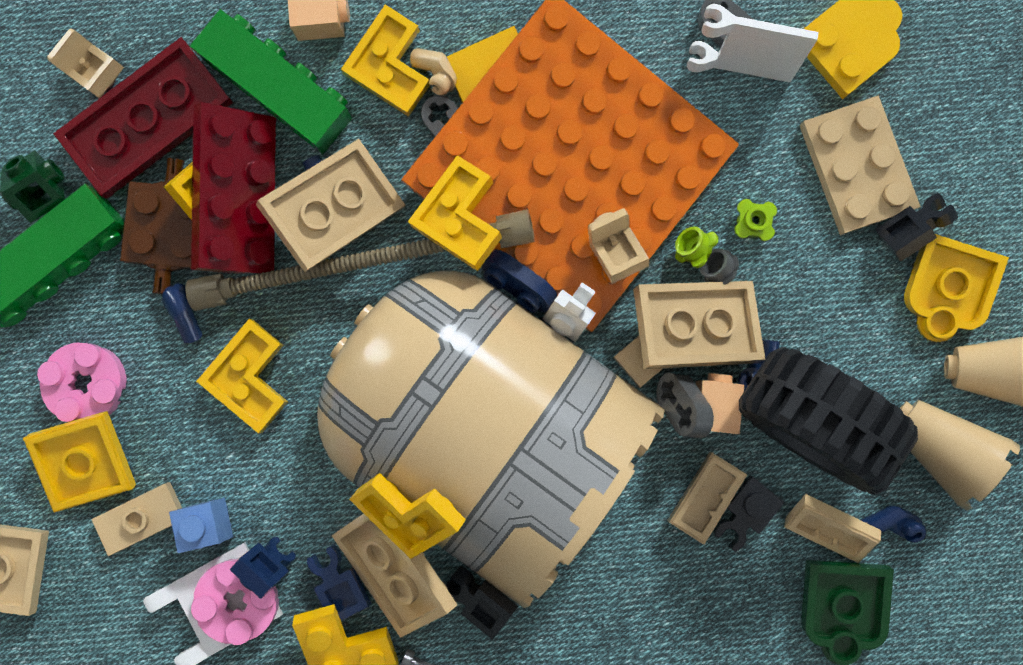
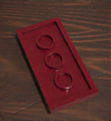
(140, 118)
(230, 174)

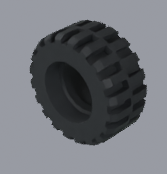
(829, 419)

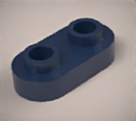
(528, 287)

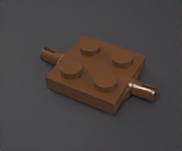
(157, 229)

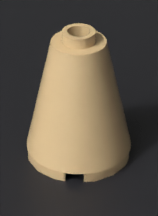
(989, 369)
(958, 453)

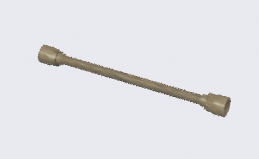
(215, 289)

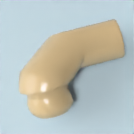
(440, 67)

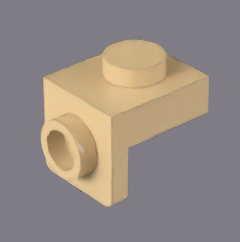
(85, 63)
(616, 245)

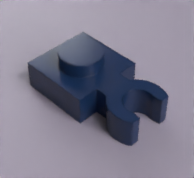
(262, 567)
(338, 586)

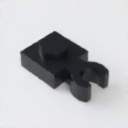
(912, 229)
(751, 507)
(483, 604)

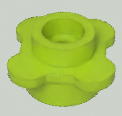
(745, 225)
(695, 246)

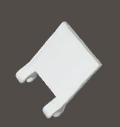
(751, 46)
(183, 590)

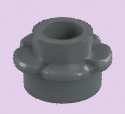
(720, 266)

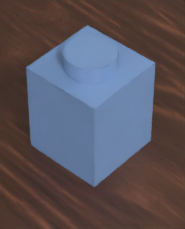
(201, 525)

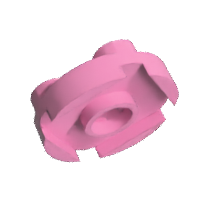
(59, 377)
(218, 620)

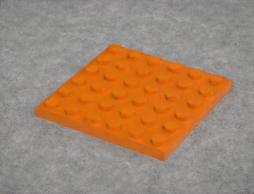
(572, 135)

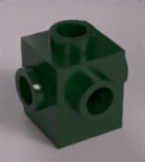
(32, 185)

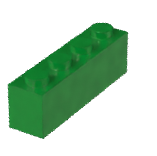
(272, 81)
(54, 250)

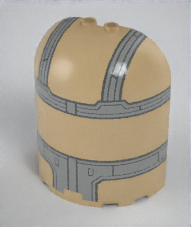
(494, 413)

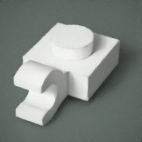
(569, 313)

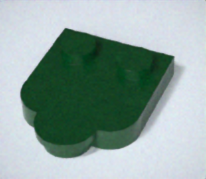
(846, 607)

